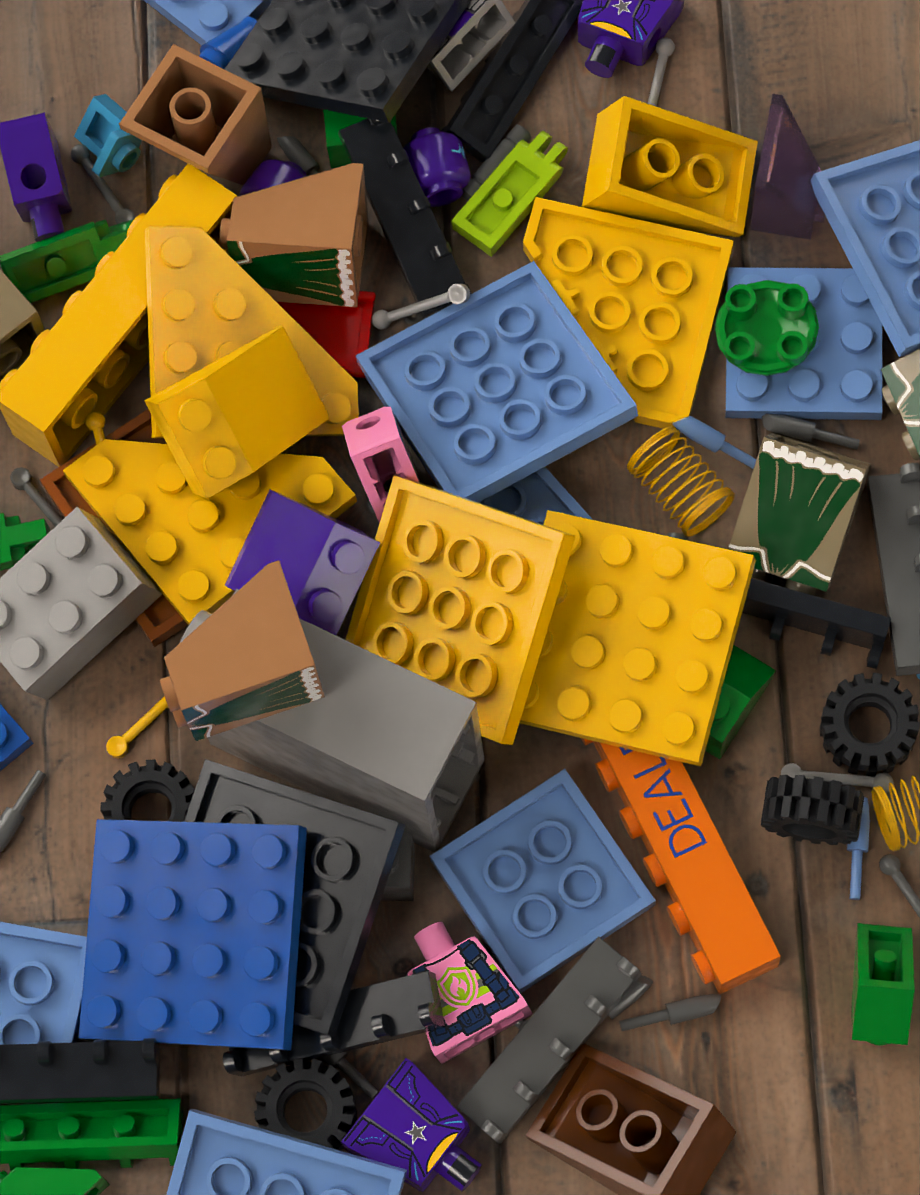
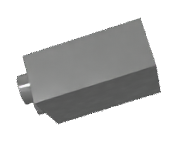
(372, 742)

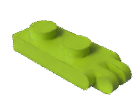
(510, 193)

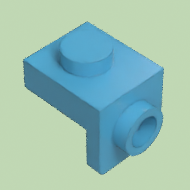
(102, 136)

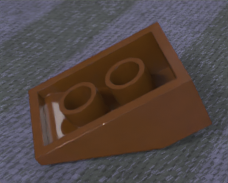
(630, 1128)

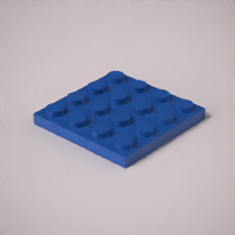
(193, 933)

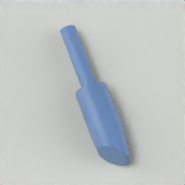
(711, 439)
(857, 849)

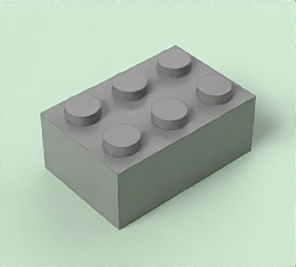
(68, 602)

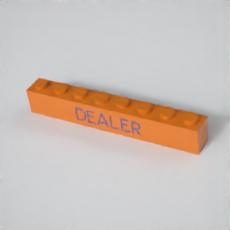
(691, 864)

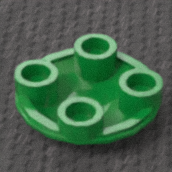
(766, 327)

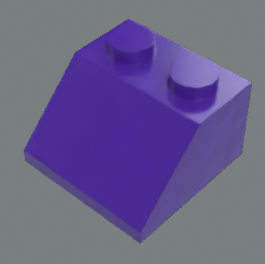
(317, 554)

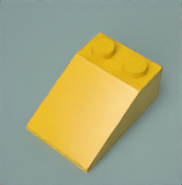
(669, 169)
(238, 412)

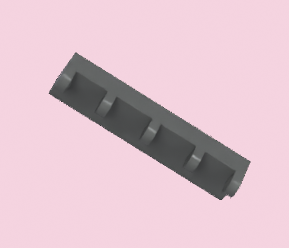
(896, 528)
(549, 1040)

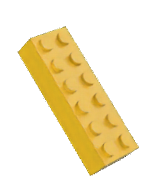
(103, 329)

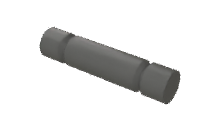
(502, 150)

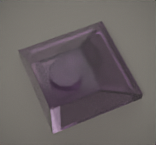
(783, 186)

